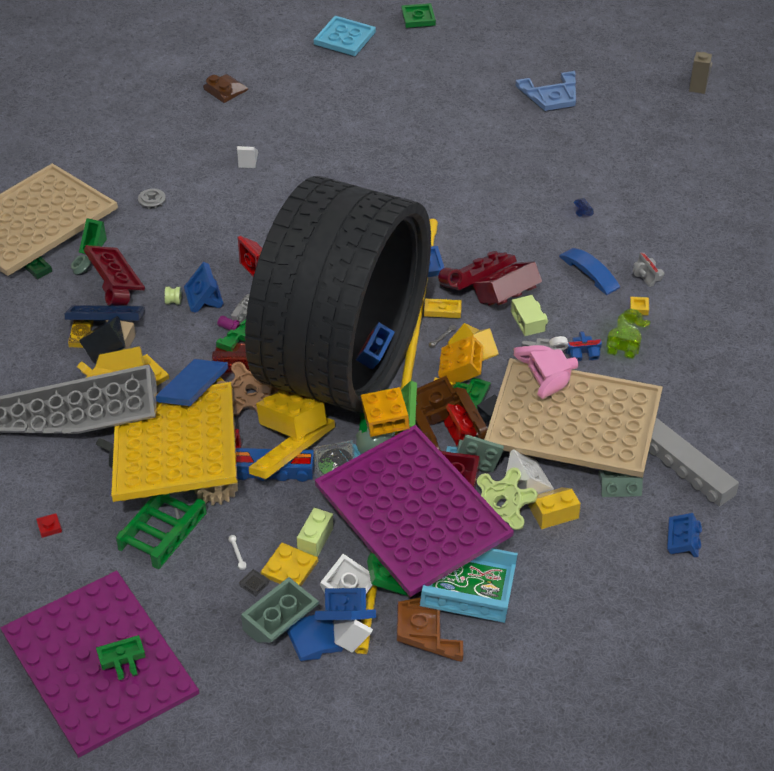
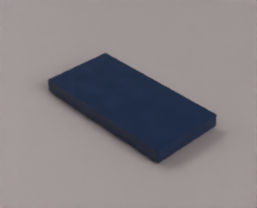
(102, 312)

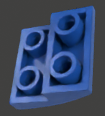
(313, 638)

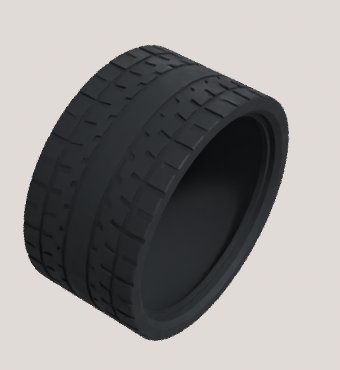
(326, 279)

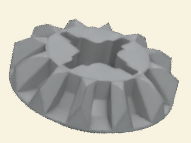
(144, 197)

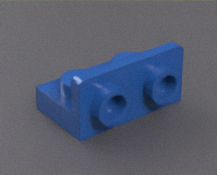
(684, 534)

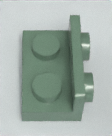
(619, 484)

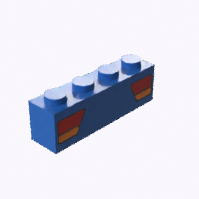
(298, 468)

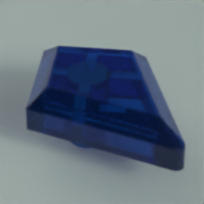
(584, 207)

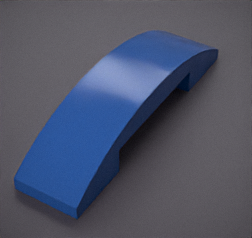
(593, 268)

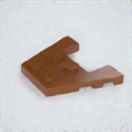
(421, 629)

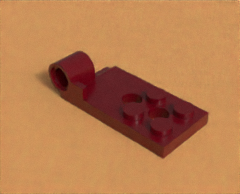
(476, 271)
(115, 272)

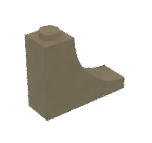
(700, 72)

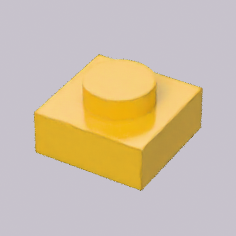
(640, 304)

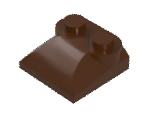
(224, 87)

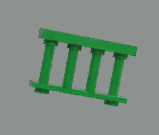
(170, 540)

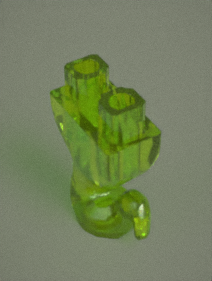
(626, 335)

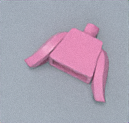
(548, 367)

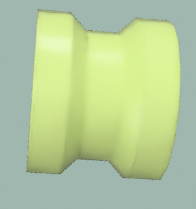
(173, 295)

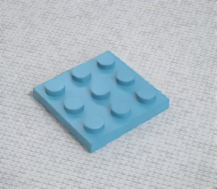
(344, 35)

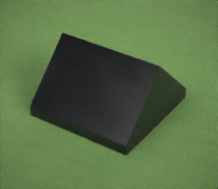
(104, 339)

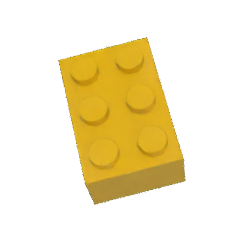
(291, 413)

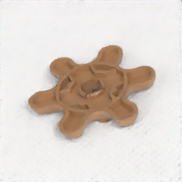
(243, 381)

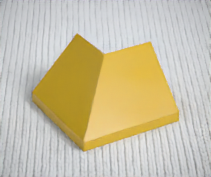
(483, 336)

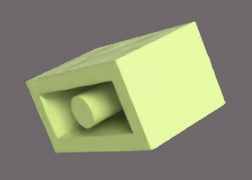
(528, 315)
(315, 532)

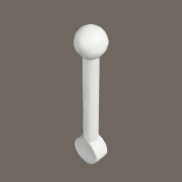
(241, 565)

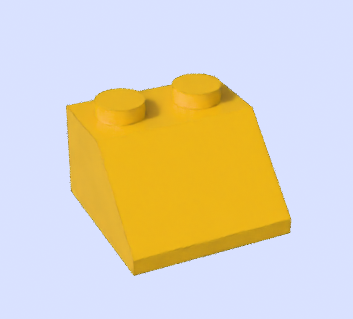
(555, 507)

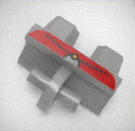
(646, 269)

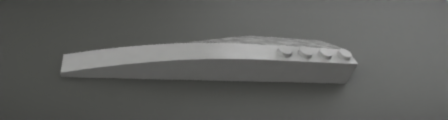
(82, 403)

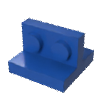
(202, 289)
(345, 605)

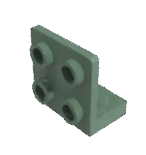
(488, 451)

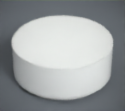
(558, 343)

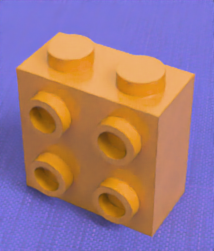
(461, 360)
(385, 411)

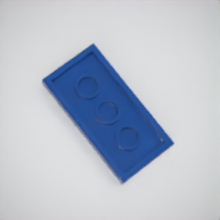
(191, 382)

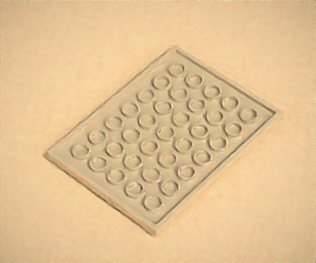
(44, 214)
(587, 423)

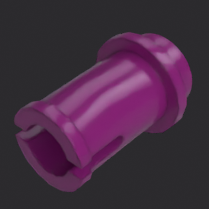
(227, 323)

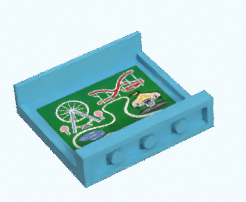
(476, 588)

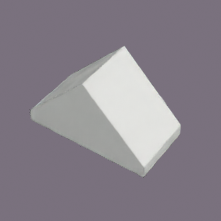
(247, 157)
(350, 633)

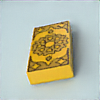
(78, 330)

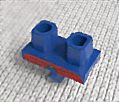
(584, 344)

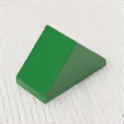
(93, 234)

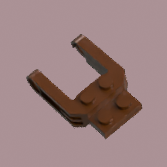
(432, 404)

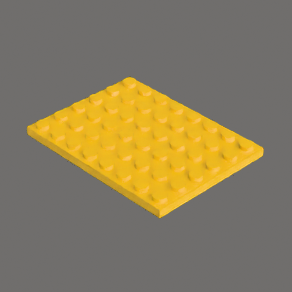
(177, 448)

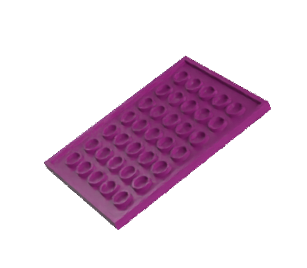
(413, 509)
(63, 664)

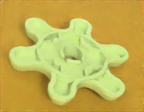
(507, 489)

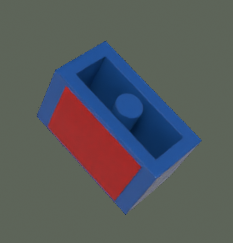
(375, 345)

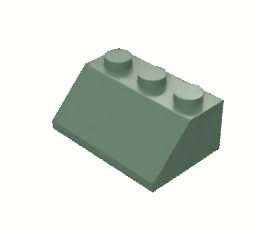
(277, 611)

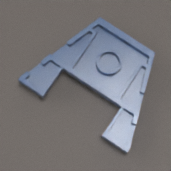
(551, 96)

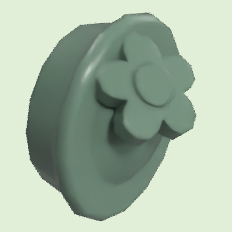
(80, 264)

